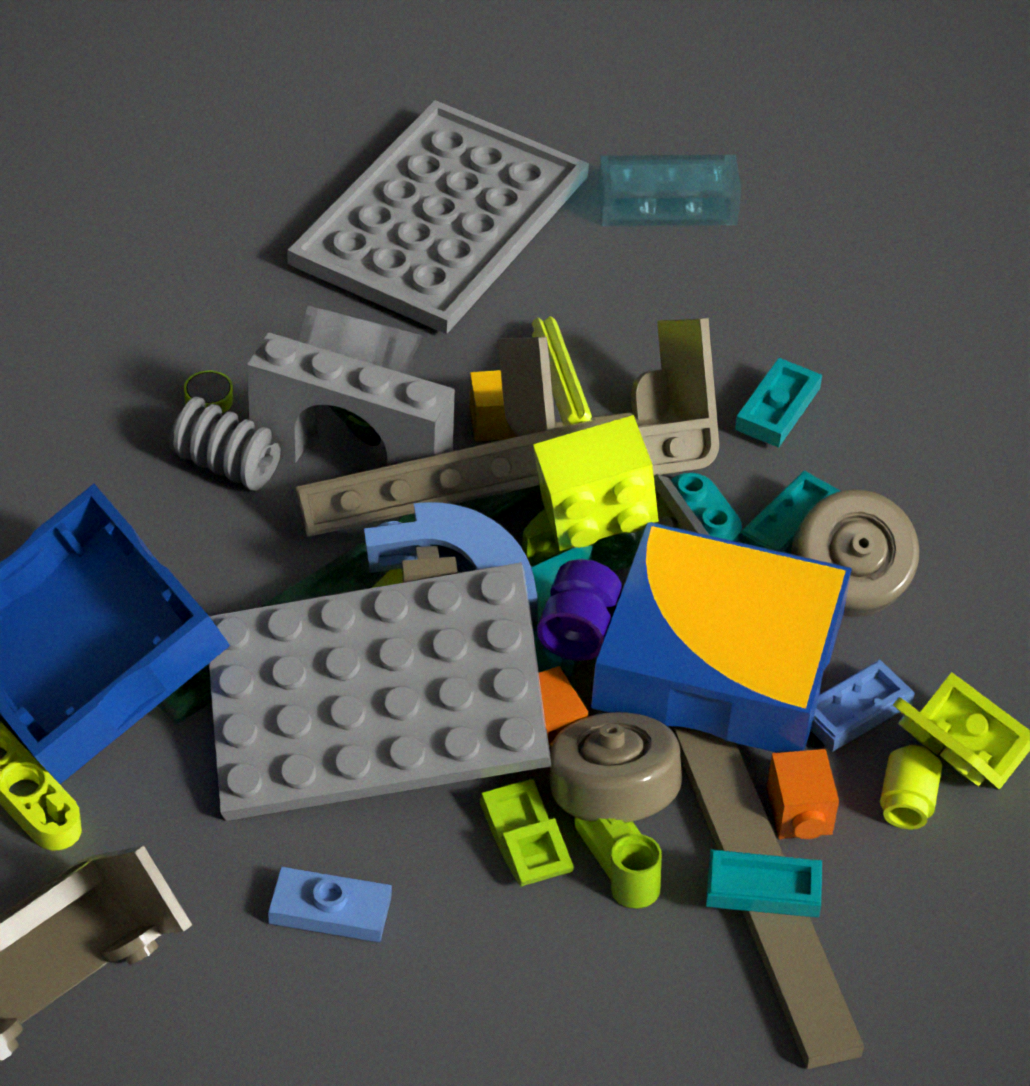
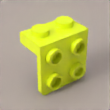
(974, 731)

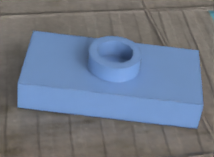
(858, 705)
(330, 904)

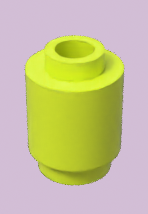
(910, 787)

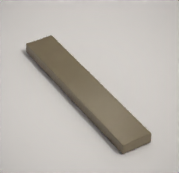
(437, 478)

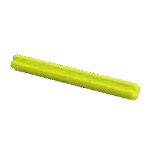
(564, 381)

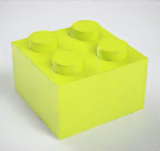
(596, 483)

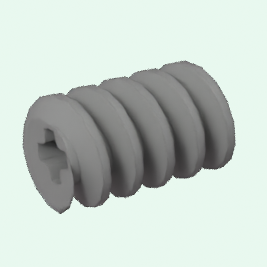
(224, 444)

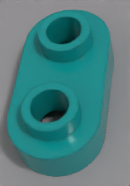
(709, 505)

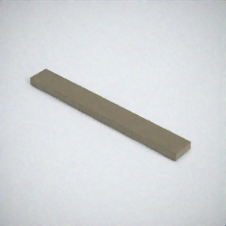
(785, 942)

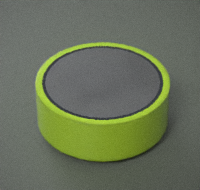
(212, 387)

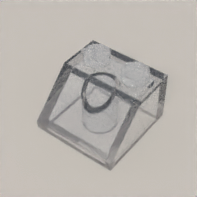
(359, 338)

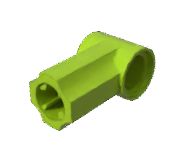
(626, 857)

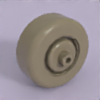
(870, 537)
(615, 767)

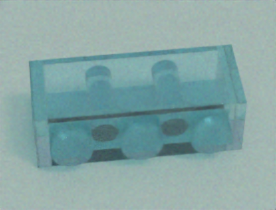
(669, 190)

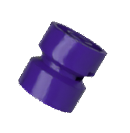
(579, 609)

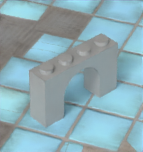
(293, 377)

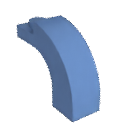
(457, 533)

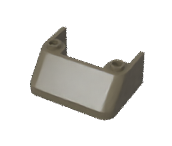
(669, 404)
(75, 925)

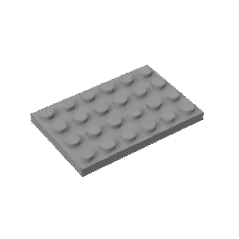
(438, 216)
(377, 692)

